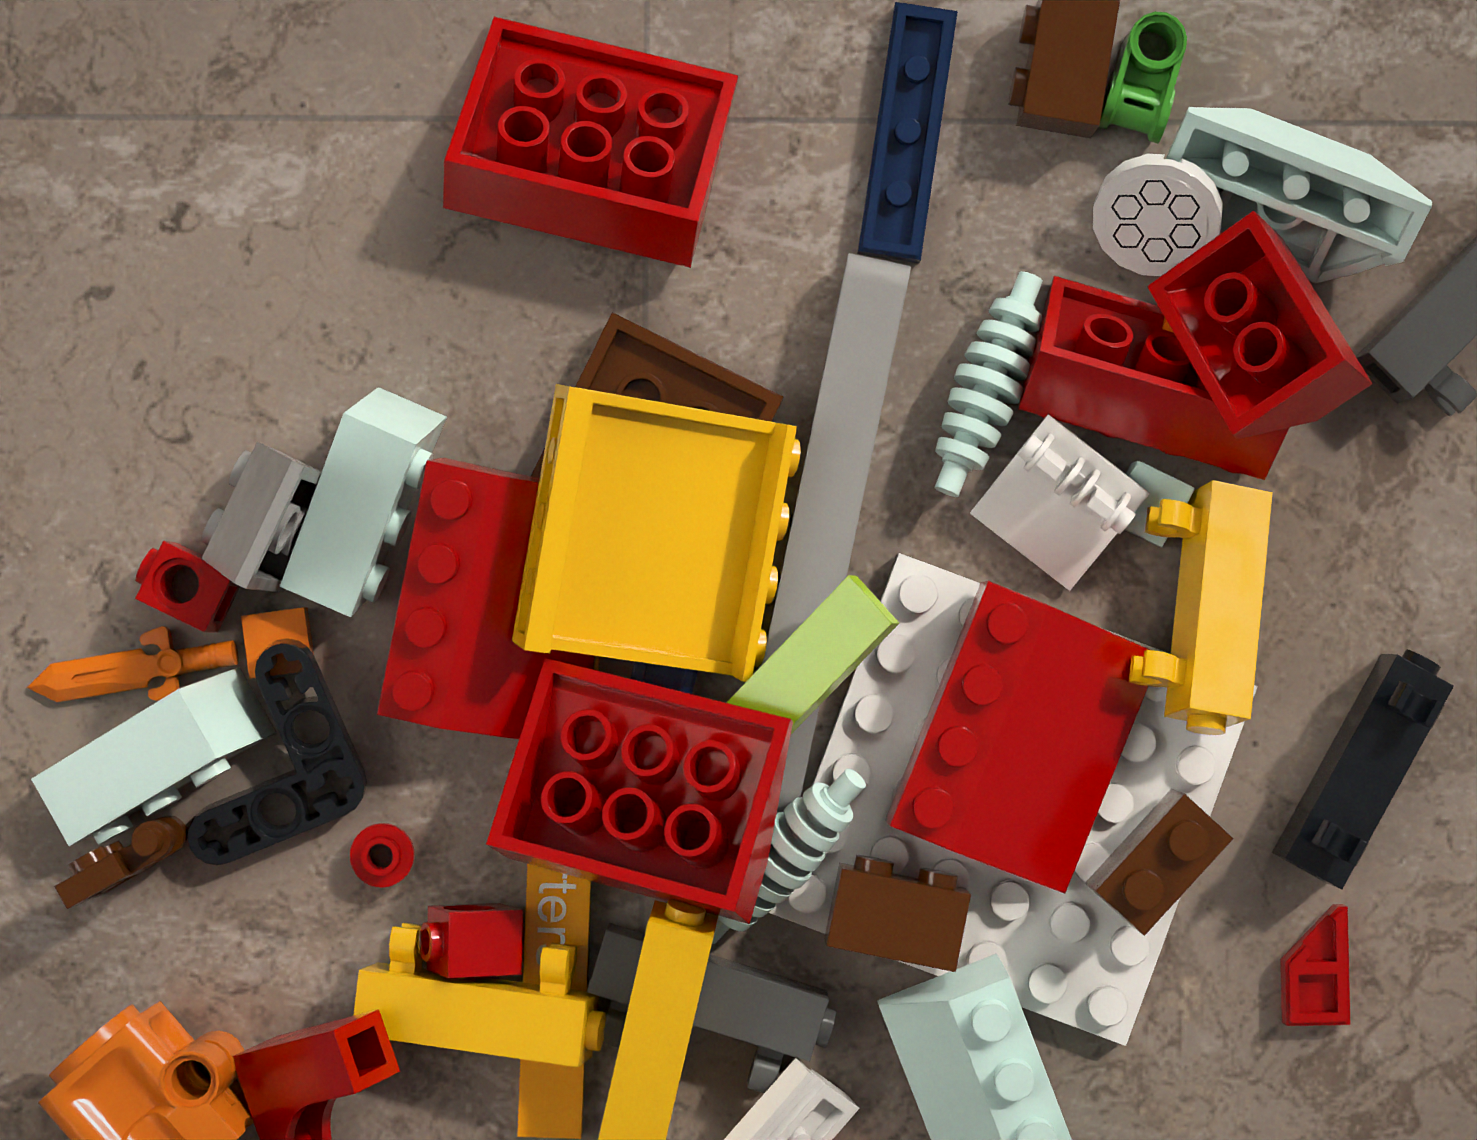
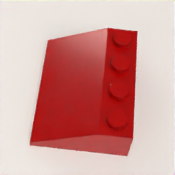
(589, 141)
(459, 605)
(1020, 738)
(644, 789)

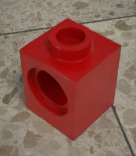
(209, 605)
(472, 940)

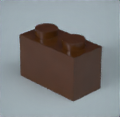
(1065, 65)
(1159, 861)
(898, 914)

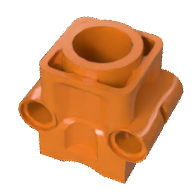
(145, 1083)

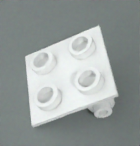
(1059, 502)

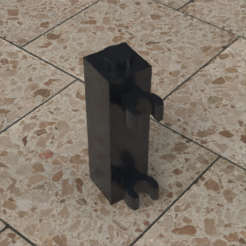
(1364, 767)

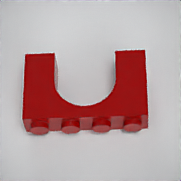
(301, 1073)

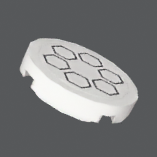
(1156, 213)

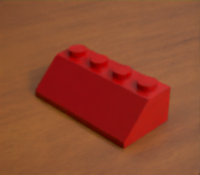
(1118, 373)

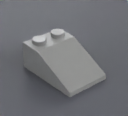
(262, 519)

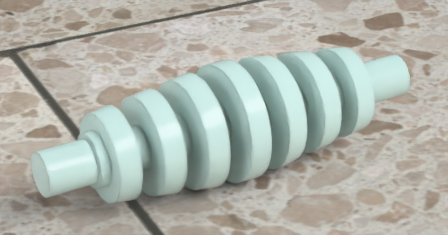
(988, 383)
(800, 842)

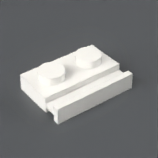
(797, 1108)

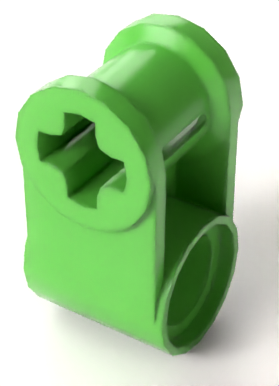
(1143, 88)

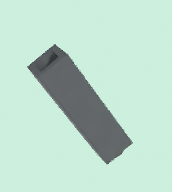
(1427, 337)
(733, 1001)

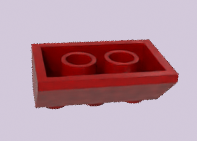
(1258, 331)

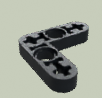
(309, 761)

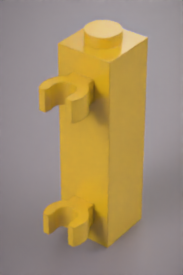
(1216, 605)
(481, 1012)
(658, 1022)

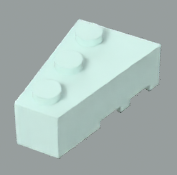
(362, 501)
(152, 756)

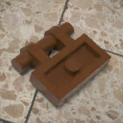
(113, 865)

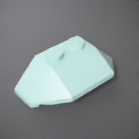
(1322, 197)

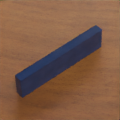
(907, 132)

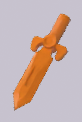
(132, 669)

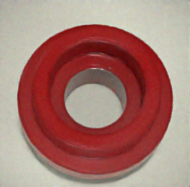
(401, 849)

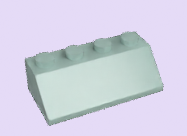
(973, 1057)

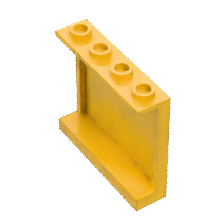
(655, 533)

